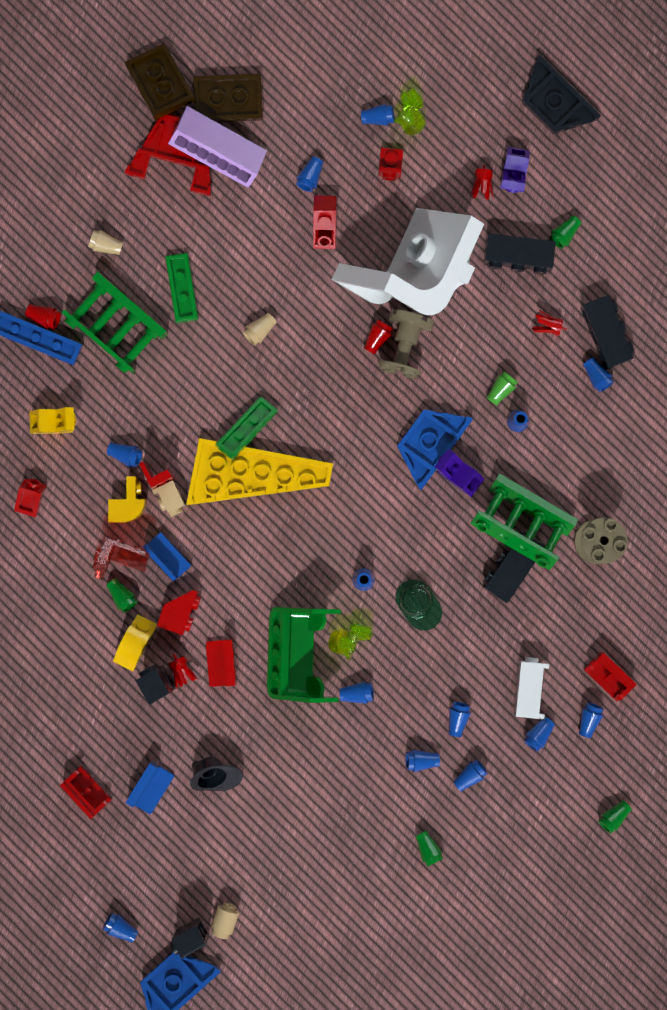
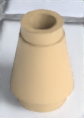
(104, 243)
(258, 330)

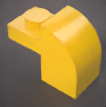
(52, 421)
(127, 509)
(134, 642)

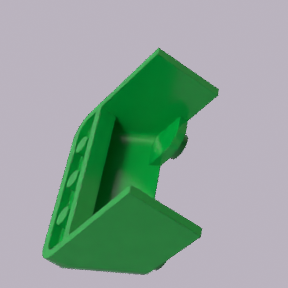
(292, 654)

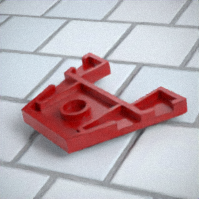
(158, 147)

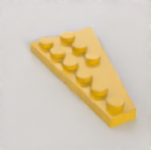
(251, 474)

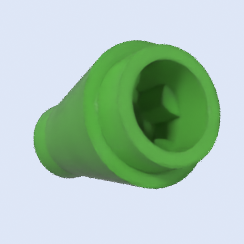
(502, 388)

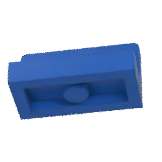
(167, 556)
(150, 788)

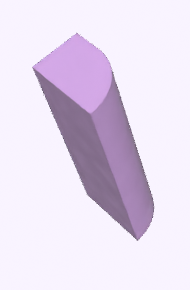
(217, 147)

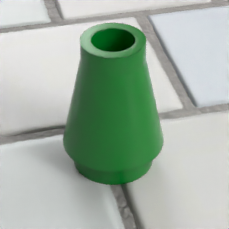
(565, 232)
(122, 596)
(614, 817)
(428, 849)

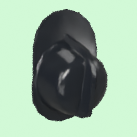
(214, 776)

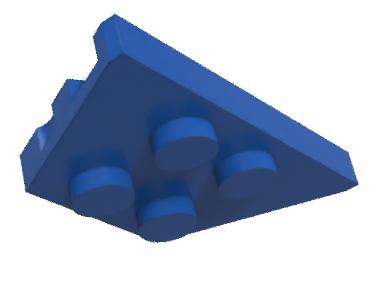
(428, 441)
(176, 981)

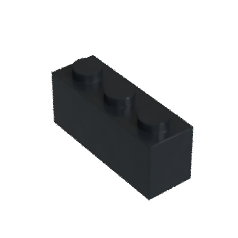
(519, 253)
(607, 332)
(509, 573)
(154, 683)

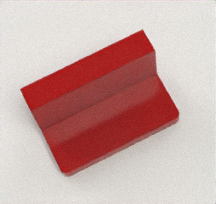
(157, 480)
(221, 663)

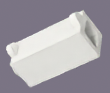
(529, 688)

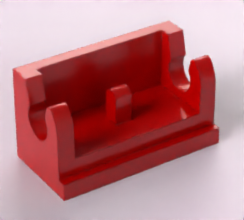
(609, 676)
(85, 792)

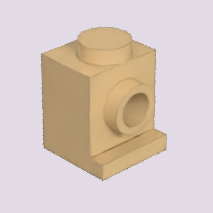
(170, 498)

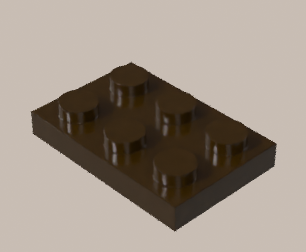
(159, 81)
(229, 97)

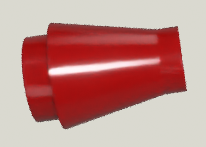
(45, 316)
(377, 336)

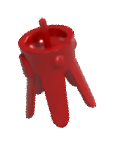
(482, 178)
(554, 324)
(180, 670)

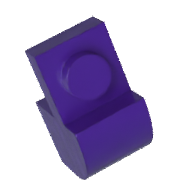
(515, 170)
(459, 473)

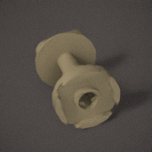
(406, 335)
(588, 543)

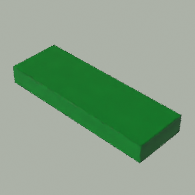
(181, 288)
(246, 428)

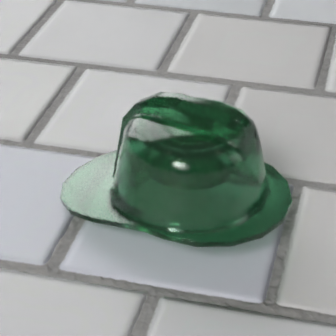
(418, 605)

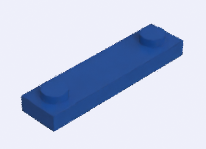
(39, 339)

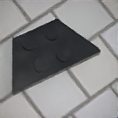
(555, 100)

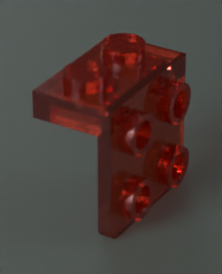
(117, 551)

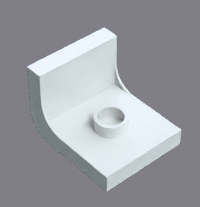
(426, 266)

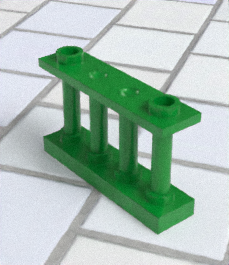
(118, 302)
(533, 505)

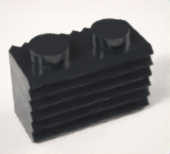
(189, 938)

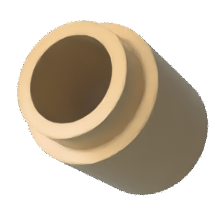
(224, 920)

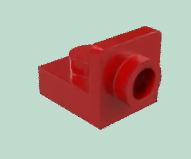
(390, 164)
(29, 497)

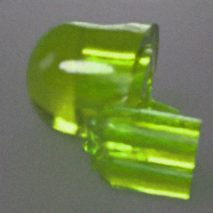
(410, 117)
(345, 641)

